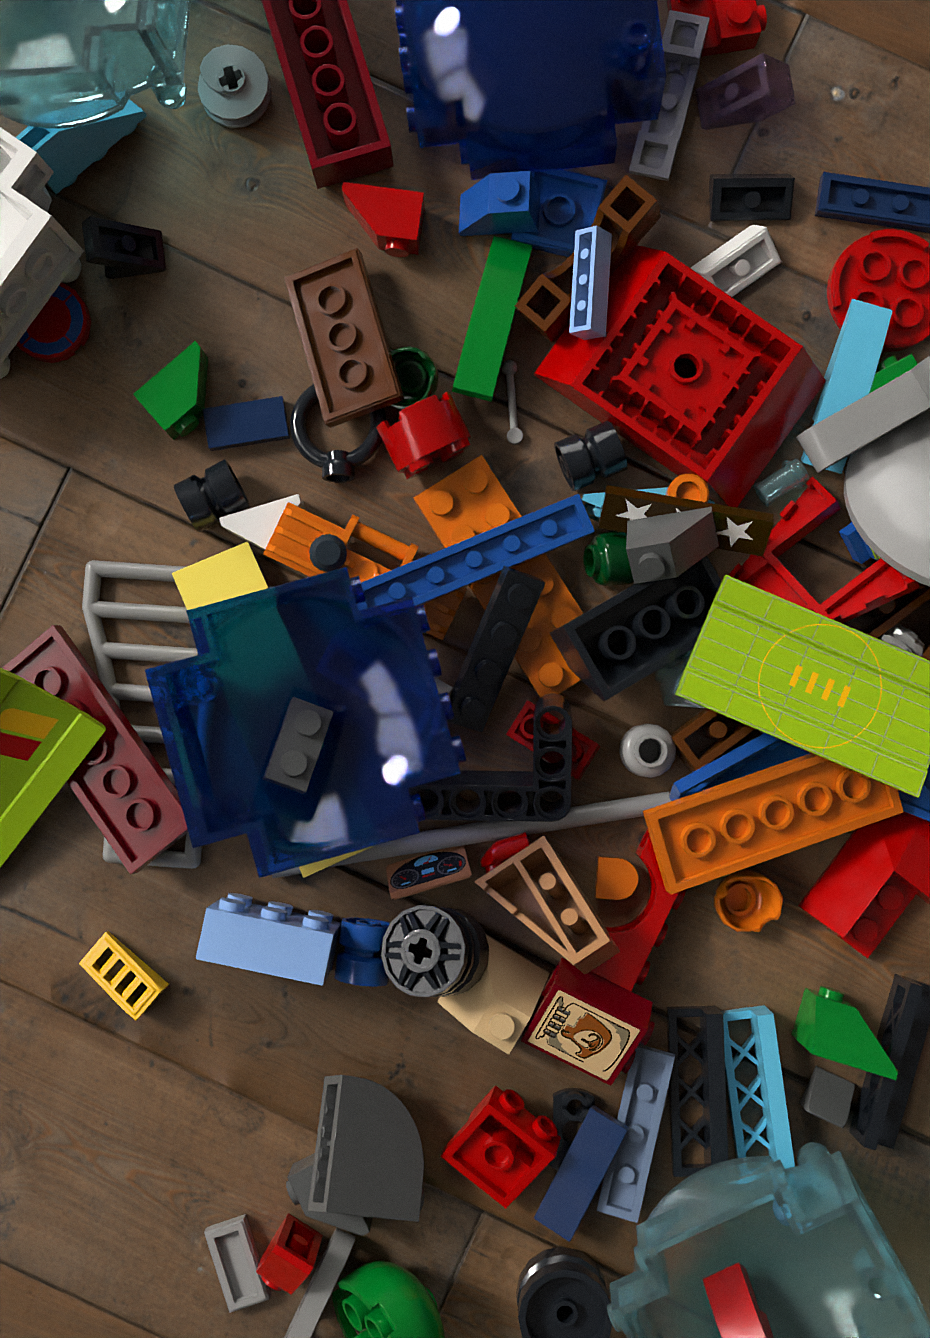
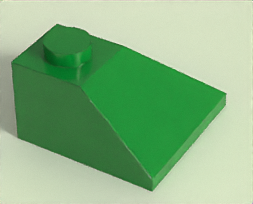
(838, 1032)

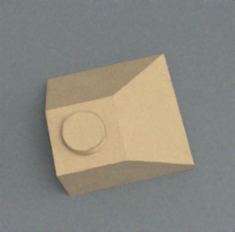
(503, 998)

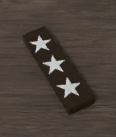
(736, 528)

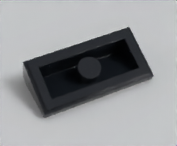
(750, 196)

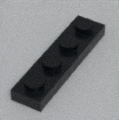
(494, 647)

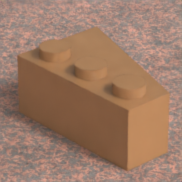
(550, 902)

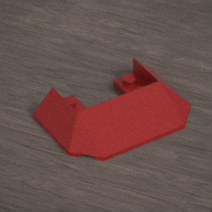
(872, 881)

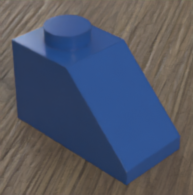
(500, 205)

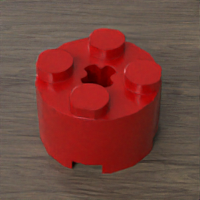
(424, 433)

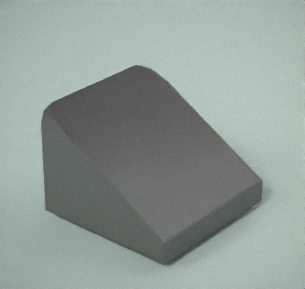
(828, 1096)

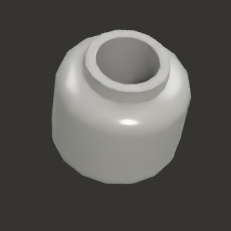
(647, 750)

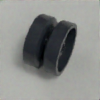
(563, 1296)

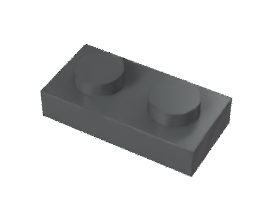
(298, 745)

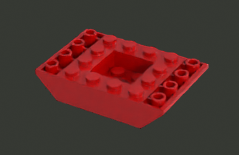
(714, 425)

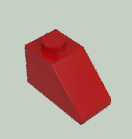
(388, 216)
(289, 1255)

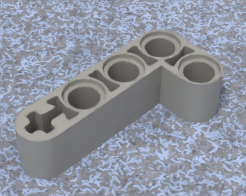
(868, 418)

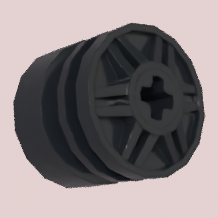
(457, 949)

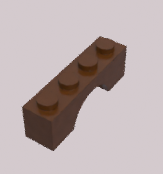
(624, 213)

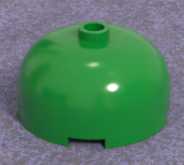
(386, 1303)

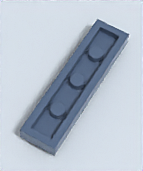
(642, 1112)

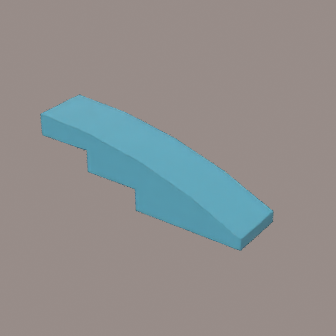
(852, 363)

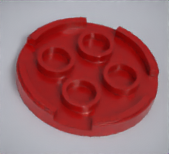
(890, 272)

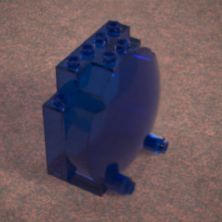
(529, 78)
(318, 646)

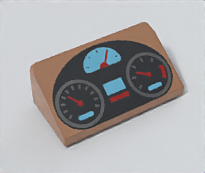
(427, 871)

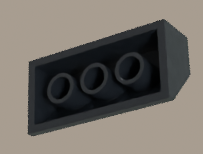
(638, 629)

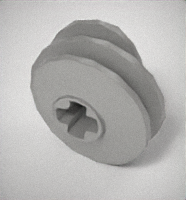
(231, 67)

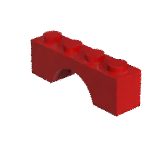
(645, 931)

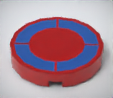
(58, 327)

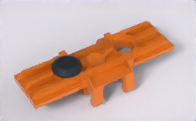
(319, 546)

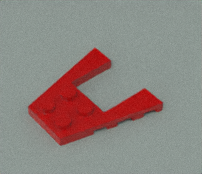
(864, 593)

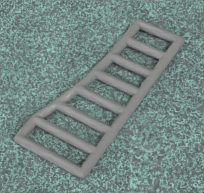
(106, 651)

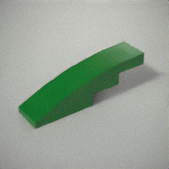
(492, 319)

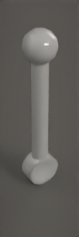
(514, 435)

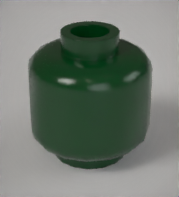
(608, 560)

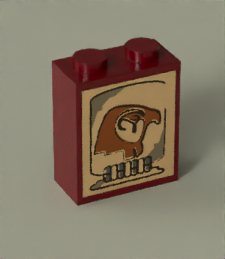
(589, 1023)

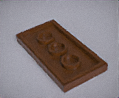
(343, 338)

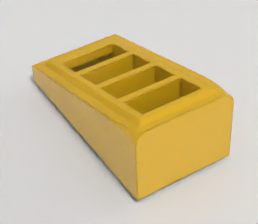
(122, 996)

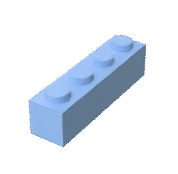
(590, 283)

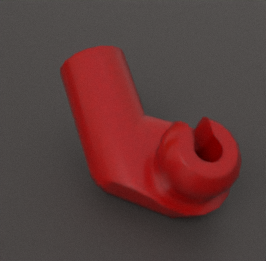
(503, 850)

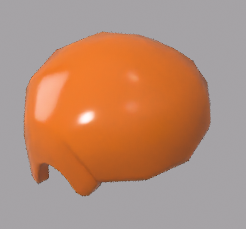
(747, 901)

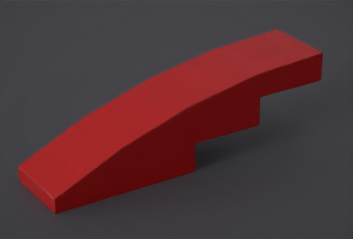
(736, 1304)

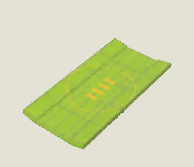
(813, 684)

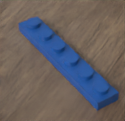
(481, 555)

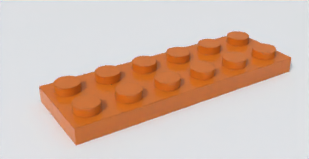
(476, 502)
(762, 818)

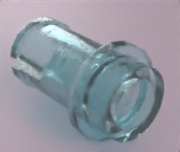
(781, 482)

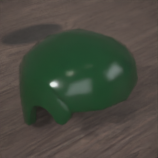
(416, 375)

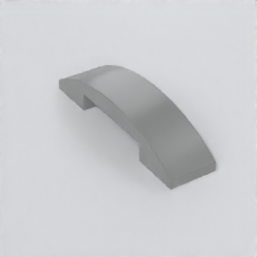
(660, 138)

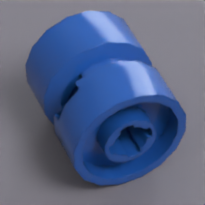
(361, 957)

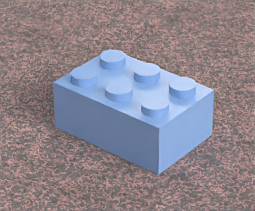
(269, 939)

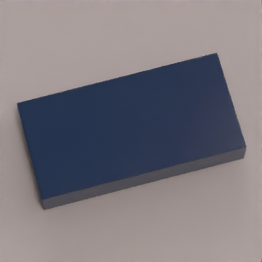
(246, 423)

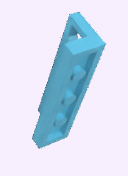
(769, 1081)

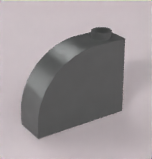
(366, 1153)

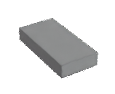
(236, 1263)

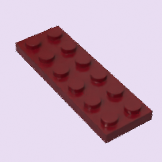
(119, 776)

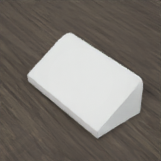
(740, 260)

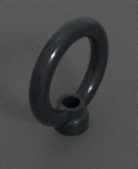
(336, 465)

